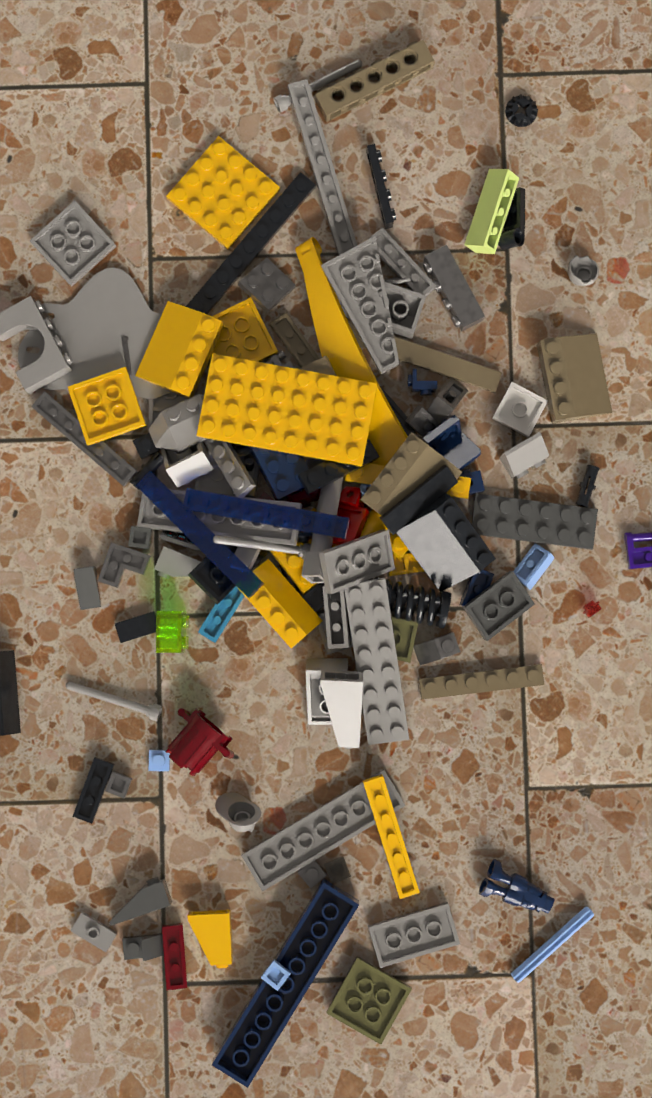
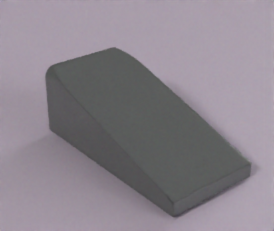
(87, 587)

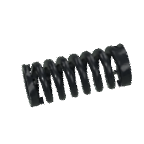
(443, 599)

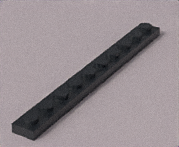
(252, 244)

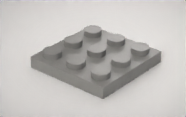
(73, 243)

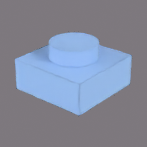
(159, 760)
(275, 975)

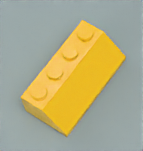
(282, 605)

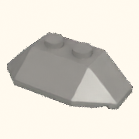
(178, 425)

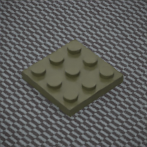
(369, 1000)

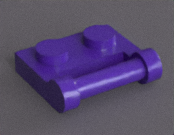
(641, 556)

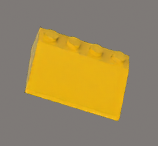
(180, 349)

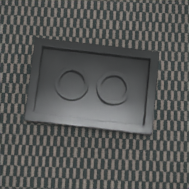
(498, 605)

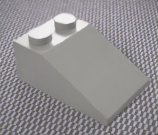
(316, 705)

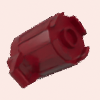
(198, 742)

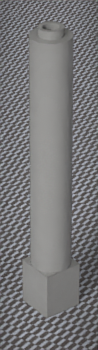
(327, 504)

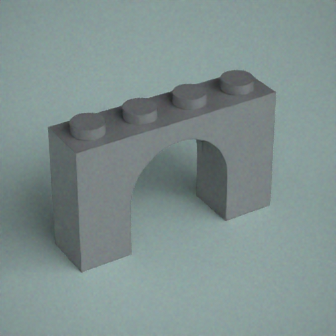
(52, 362)

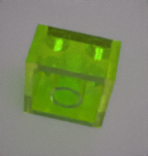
(171, 631)

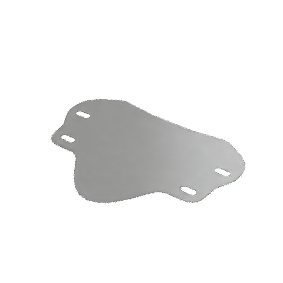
(92, 331)

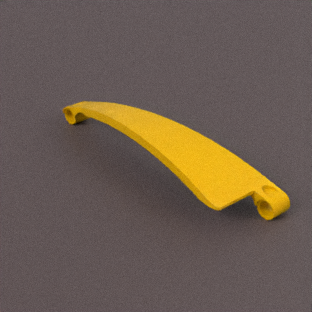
(343, 351)

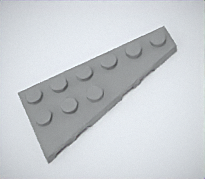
(362, 292)

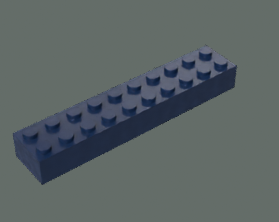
(271, 1009)

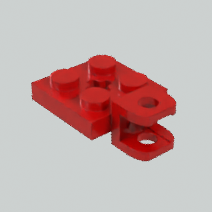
(355, 511)

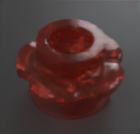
(591, 608)

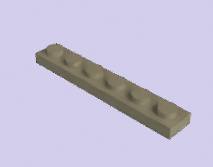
(481, 681)

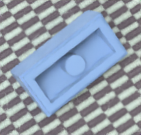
(533, 565)

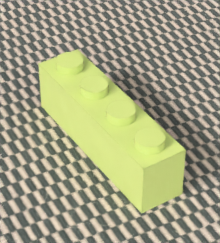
(491, 211)

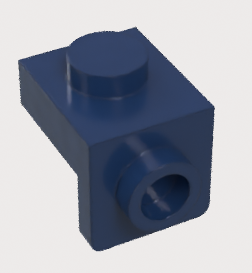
(425, 388)

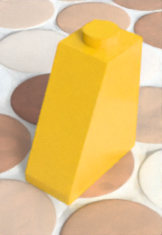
(214, 934)

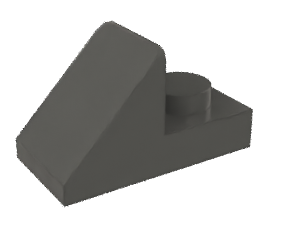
(143, 947)

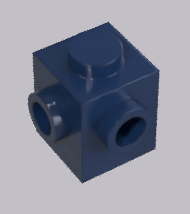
(476, 481)

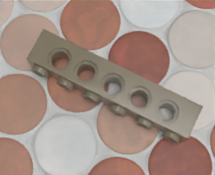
(369, 90)

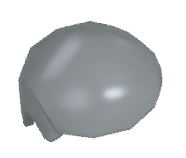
(583, 270)

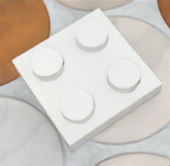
(520, 409)

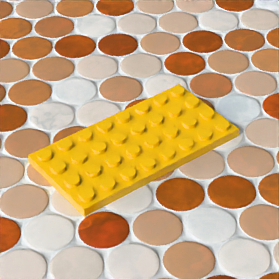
(287, 410)

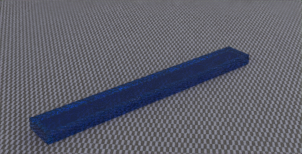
(266, 513)
(199, 534)

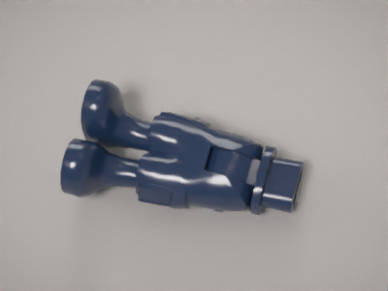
(518, 892)

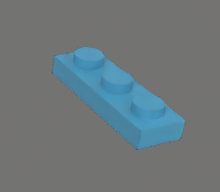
(221, 615)

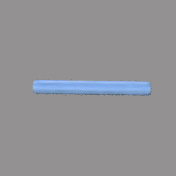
(552, 944)

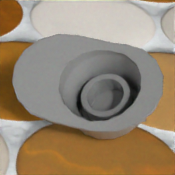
(238, 811)

